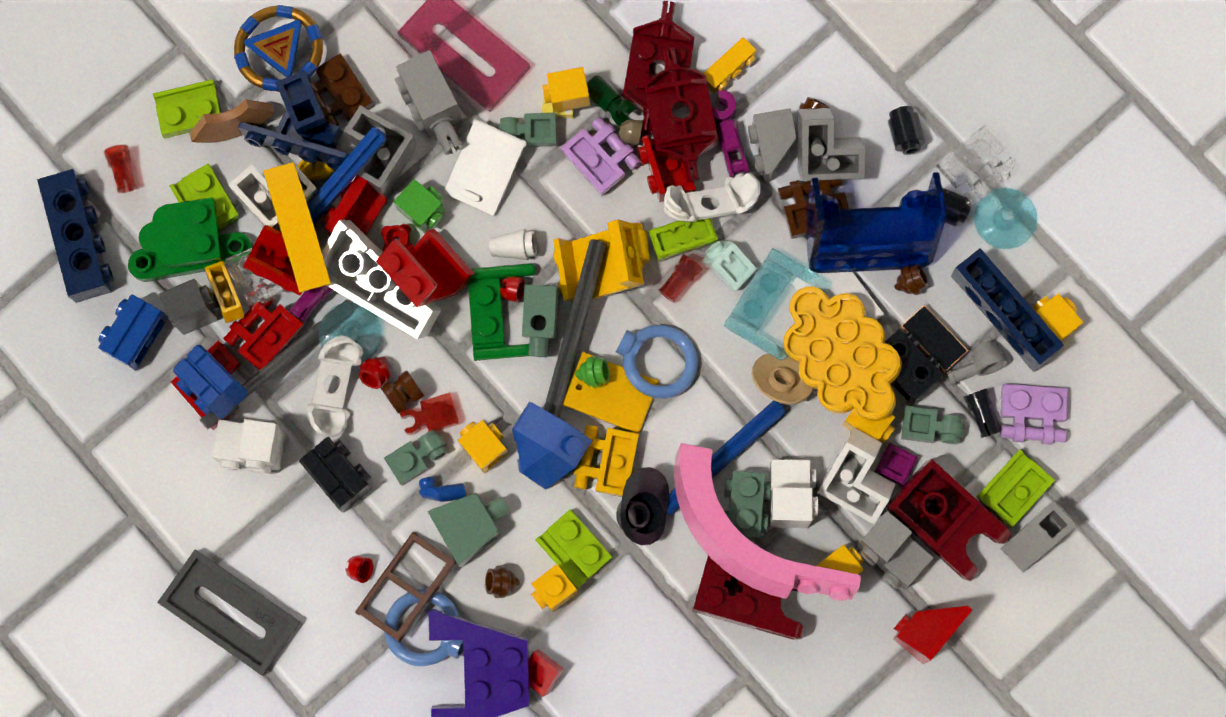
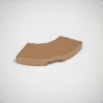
(225, 125)

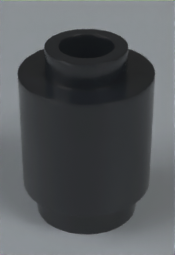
(906, 130)
(956, 207)

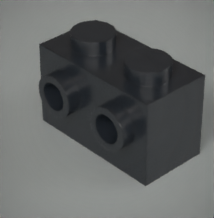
(917, 371)

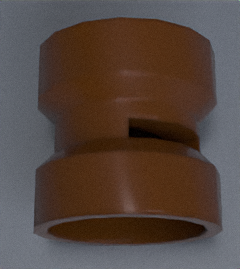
(397, 397)

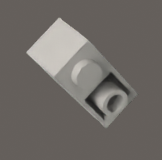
(774, 139)
(1038, 536)

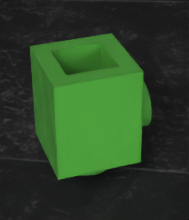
(421, 206)

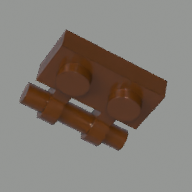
(343, 87)
(796, 213)

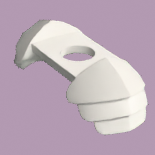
(735, 198)
(326, 408)

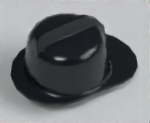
(644, 506)

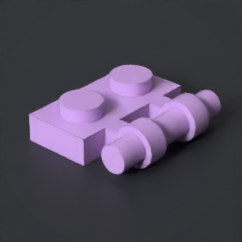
(593, 162)
(1033, 403)

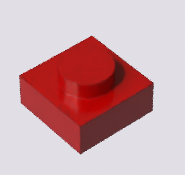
(543, 672)

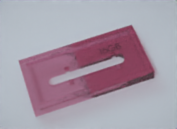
(485, 90)

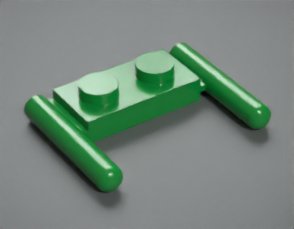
(487, 312)

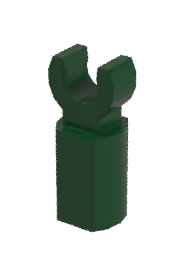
(609, 99)

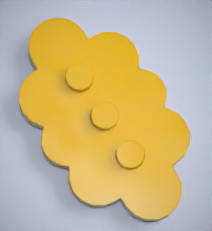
(842, 353)

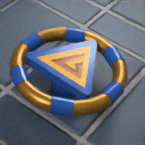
(278, 45)

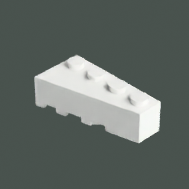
(356, 275)

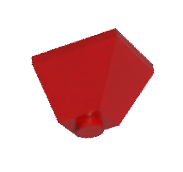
(929, 630)

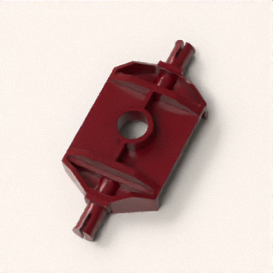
(646, 51)
(684, 138)

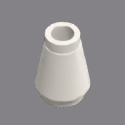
(514, 245)

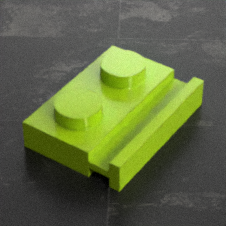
(184, 106)
(202, 185)
(1015, 488)
(574, 548)

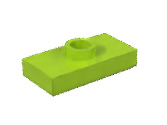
(681, 237)

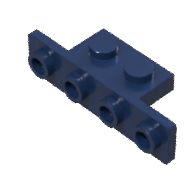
(311, 145)

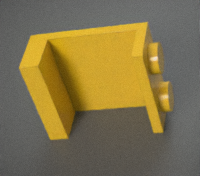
(619, 266)

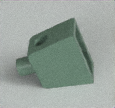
(540, 302)
(468, 525)

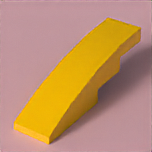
(296, 227)

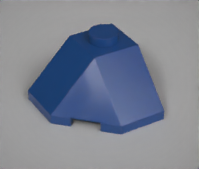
(547, 446)

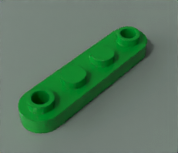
(157, 270)

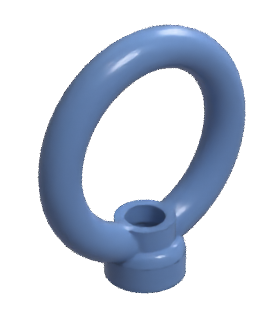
(630, 346)
(447, 647)

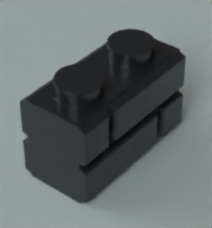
(336, 474)

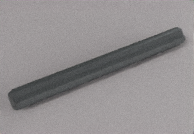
(575, 327)

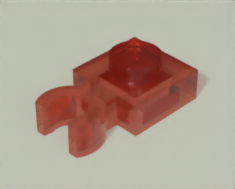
(436, 414)

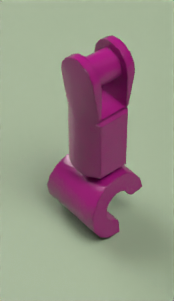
(729, 133)

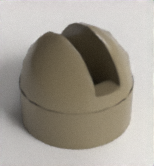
(630, 131)

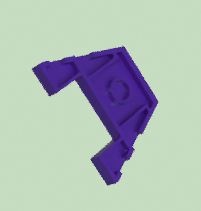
(493, 667)

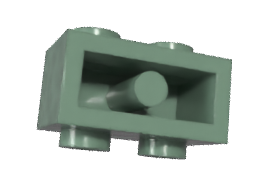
(746, 497)

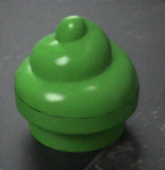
(594, 372)

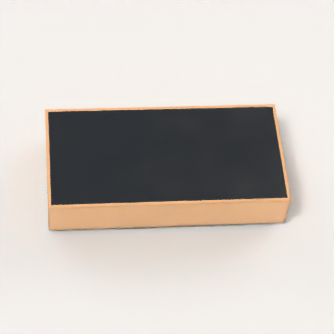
(934, 338)

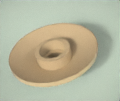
(780, 379)

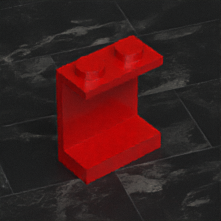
(427, 270)

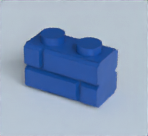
(132, 331)
(209, 381)

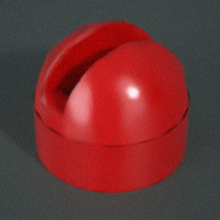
(514, 288)
(365, 570)

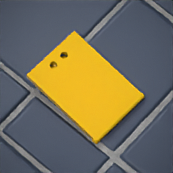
(613, 401)

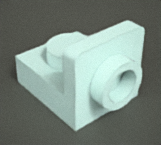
(728, 263)

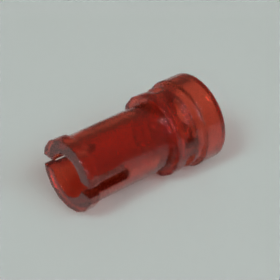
(119, 161)
(679, 279)

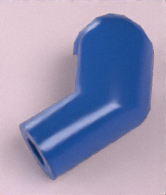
(440, 493)

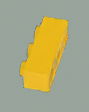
(730, 65)
(224, 292)

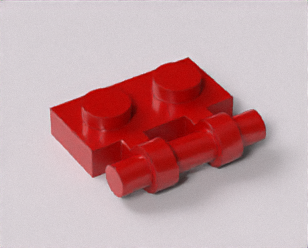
(271, 336)

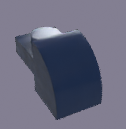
(301, 102)

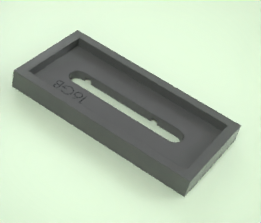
(203, 572)

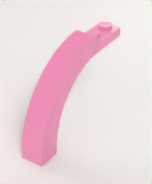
(735, 551)

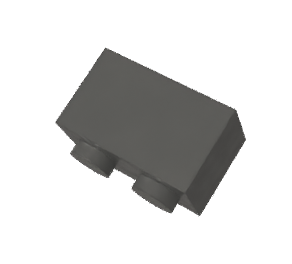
(190, 306)

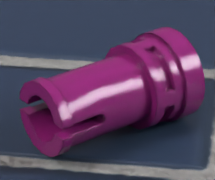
(308, 302)

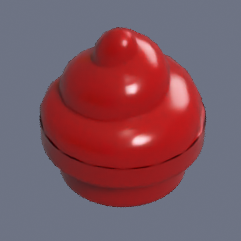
(375, 372)

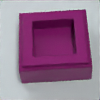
(896, 464)

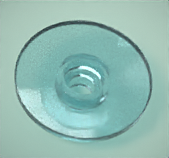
(1002, 232)
(353, 315)

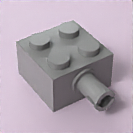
(431, 99)

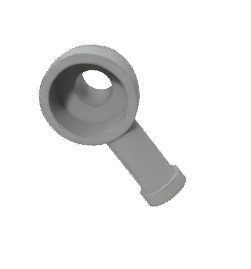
(986, 361)

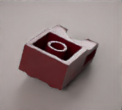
(953, 524)
(748, 609)

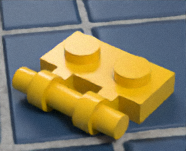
(616, 461)

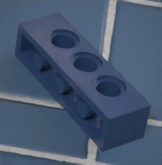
(55, 193)
(1006, 309)

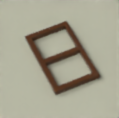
(424, 599)

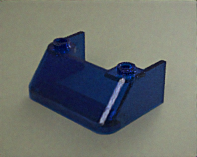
(874, 236)

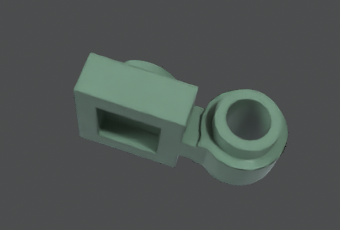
(538, 128)
(922, 424)
(408, 461)

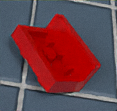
(663, 170)
(357, 204)
(271, 260)

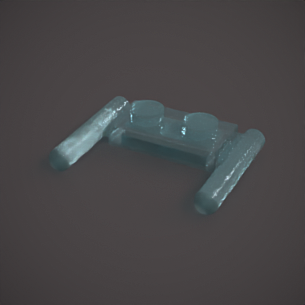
(763, 294)

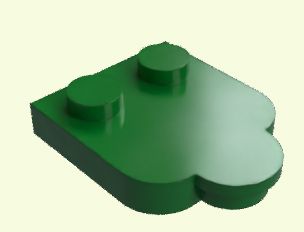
(184, 233)

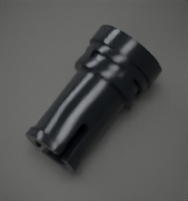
(979, 404)

